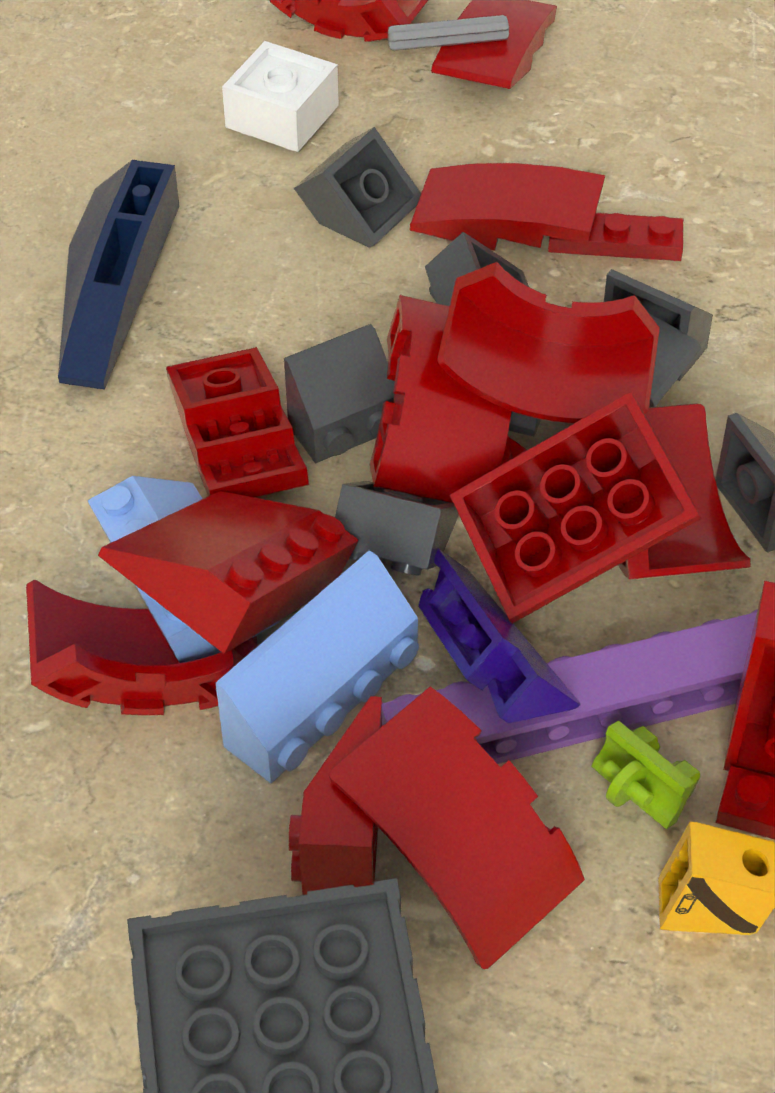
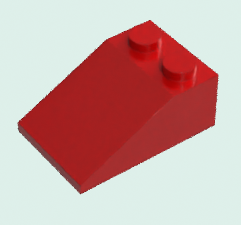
(333, 837)

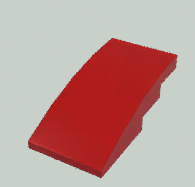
(501, 61)
(508, 203)
(237, 425)

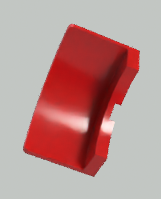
(352, 17)
(543, 355)
(435, 429)
(709, 541)
(115, 657)
(461, 823)

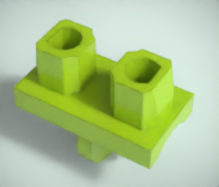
(643, 775)

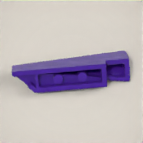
(491, 647)

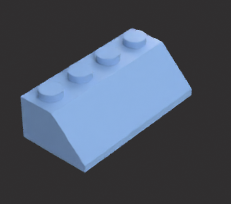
(133, 506)
(316, 669)

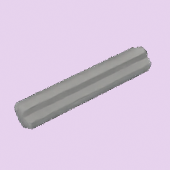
(448, 32)

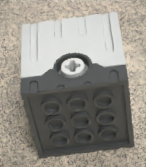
(281, 996)

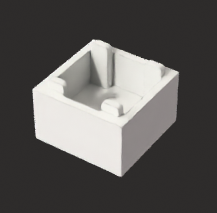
(281, 96)

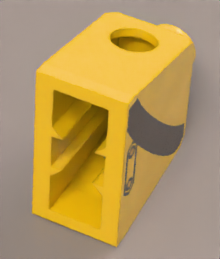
(717, 882)

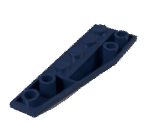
(112, 266)

